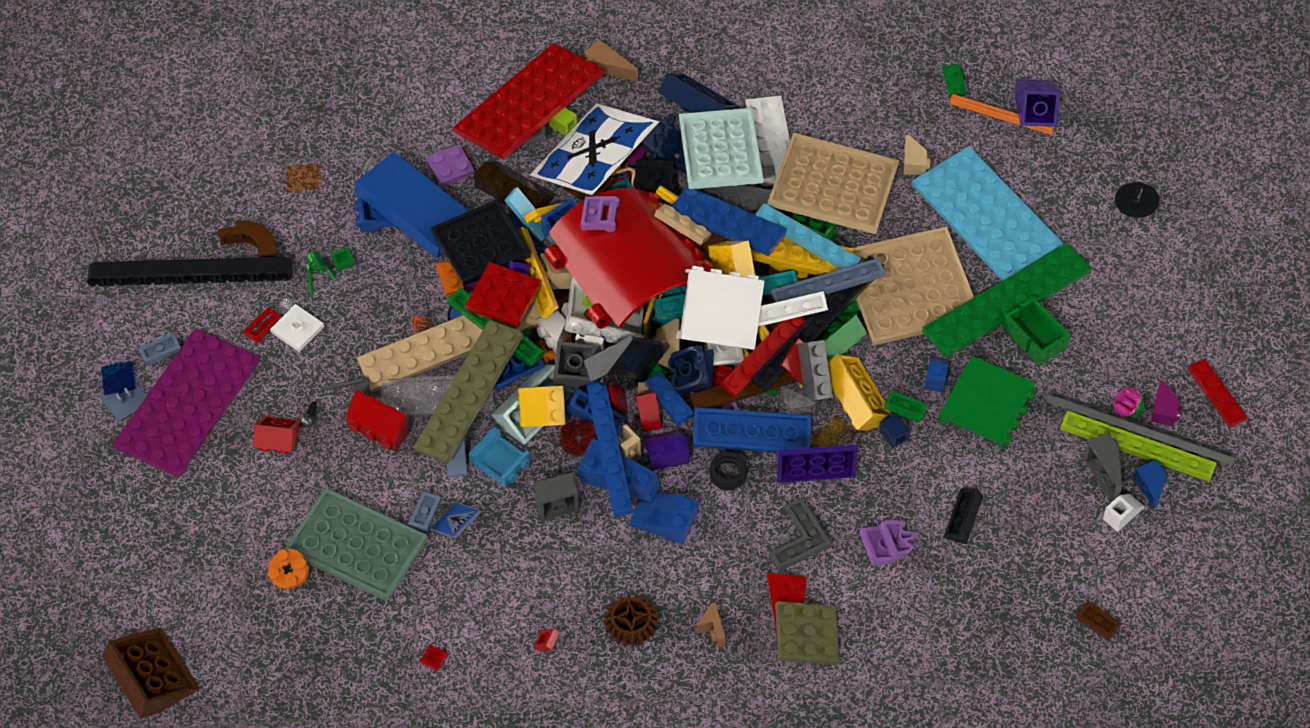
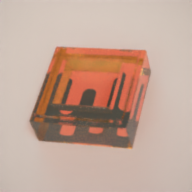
(421, 323)

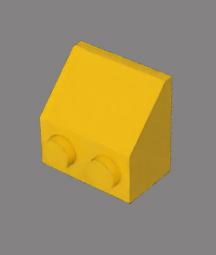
(541, 406)

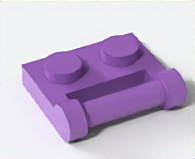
(593, 213)

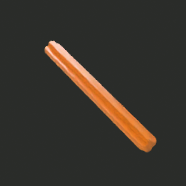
(993, 111)

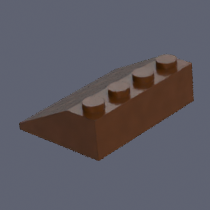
(149, 671)

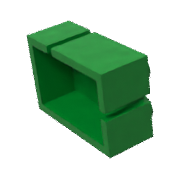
(1036, 331)

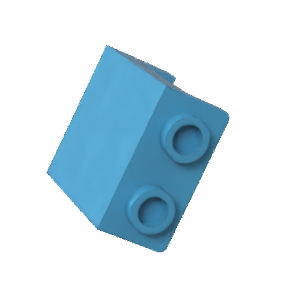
(499, 458)

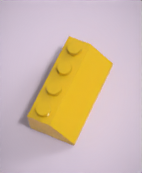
(857, 392)

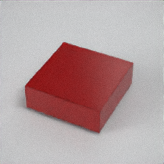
(433, 657)

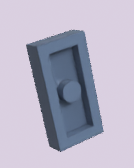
(159, 349)
(425, 512)

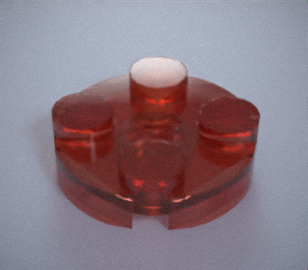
(570, 431)

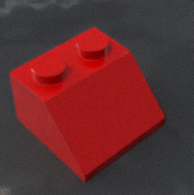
(276, 434)

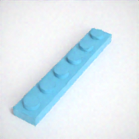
(809, 239)

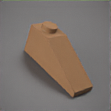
(610, 61)

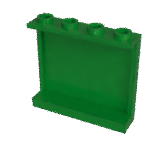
(988, 401)

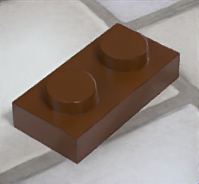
(1098, 620)

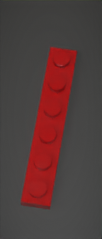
(763, 352)

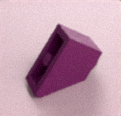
(1165, 406)

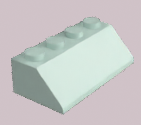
(508, 413)

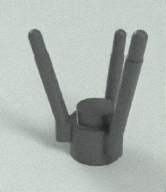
(357, 384)

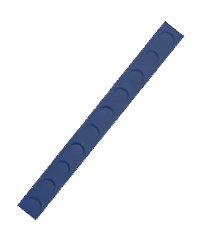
(609, 449)

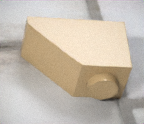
(915, 157)

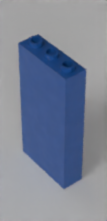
(408, 200)

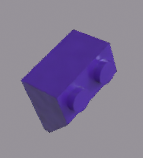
(666, 449)

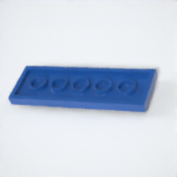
(729, 221)
(750, 430)

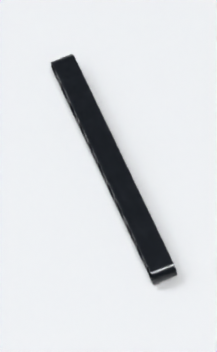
(189, 270)

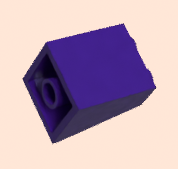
(1037, 102)

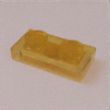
(830, 434)

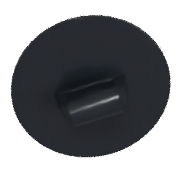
(1137, 200)

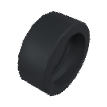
(728, 484)

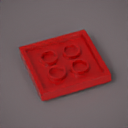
(503, 295)

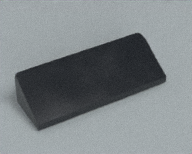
(963, 515)

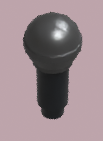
(307, 420)

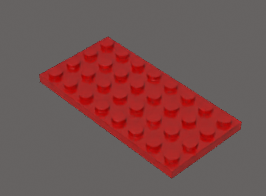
(528, 101)

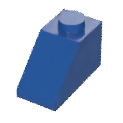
(936, 374)
(1151, 480)

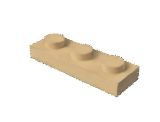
(682, 224)

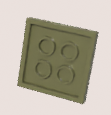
(807, 633)

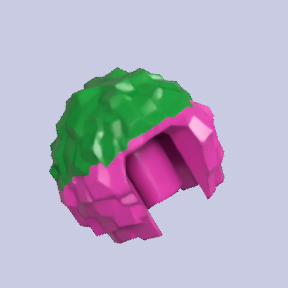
(1129, 402)

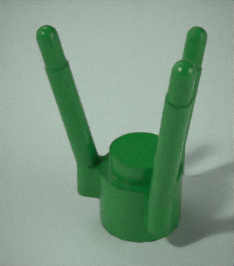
(315, 263)

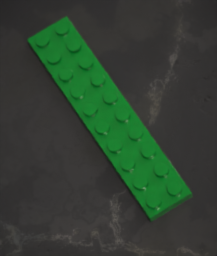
(988, 309)

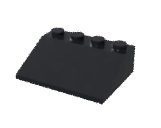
(625, 362)

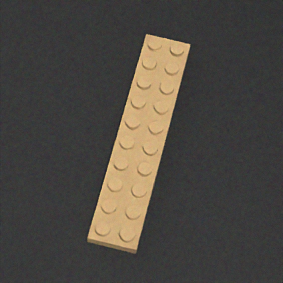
(428, 349)

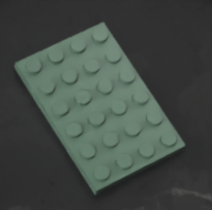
(357, 544)

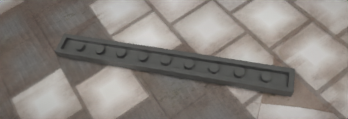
(1148, 431)

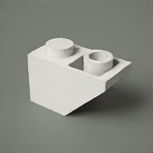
(552, 329)
(1122, 511)

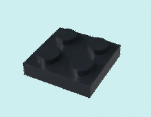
(653, 174)

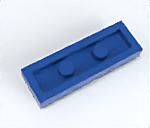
(669, 399)

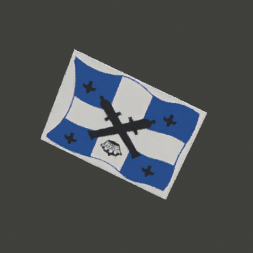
(594, 149)

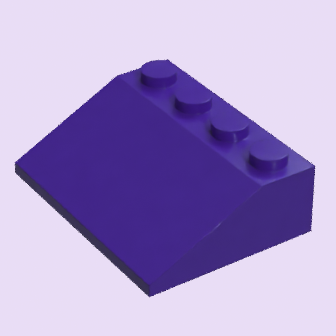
(816, 463)

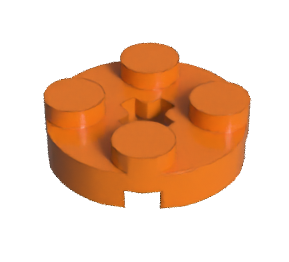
(283, 559)

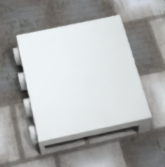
(721, 308)
(578, 323)

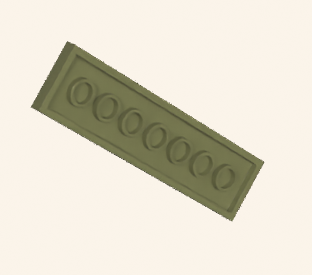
(468, 391)

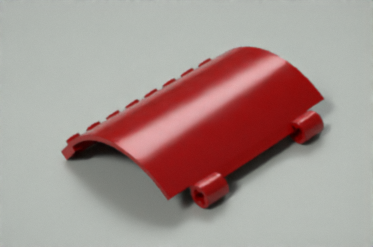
(626, 265)

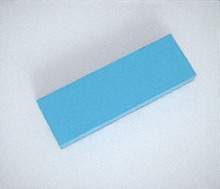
(521, 206)

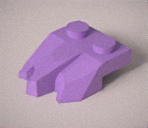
(887, 542)

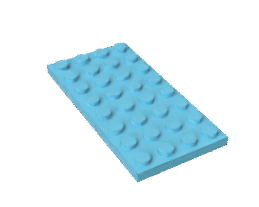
(986, 213)

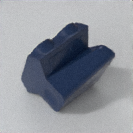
(692, 369)

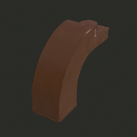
(250, 233)

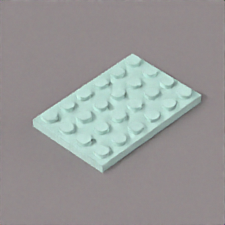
(720, 148)

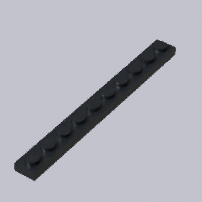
(808, 332)

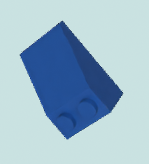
(666, 516)

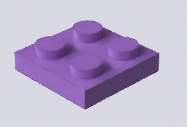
(450, 165)

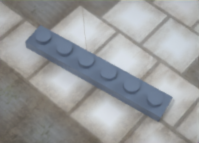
(831, 281)

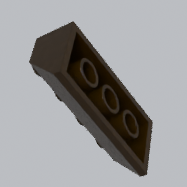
(500, 180)

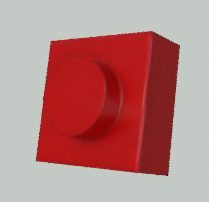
(546, 640)

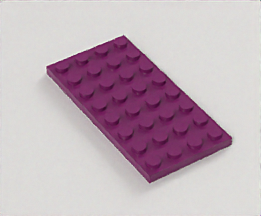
(186, 402)

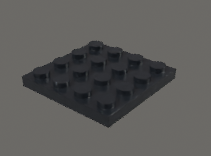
(480, 238)

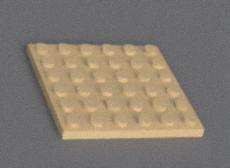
(833, 183)
(918, 285)

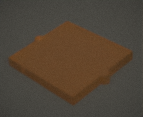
(303, 177)

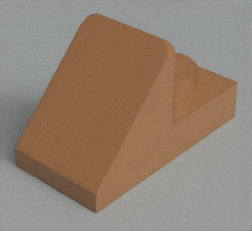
(711, 622)

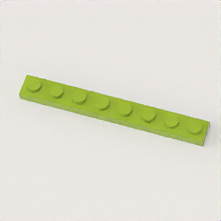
(1140, 446)

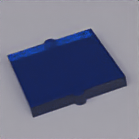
(118, 377)

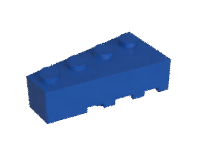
(641, 481)

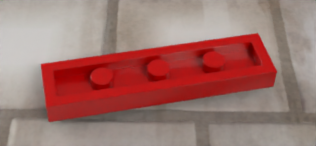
(1217, 393)

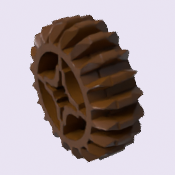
(646, 616)

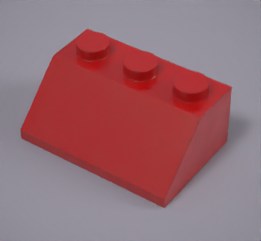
(377, 421)

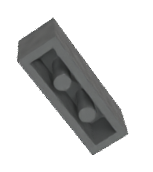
(815, 370)

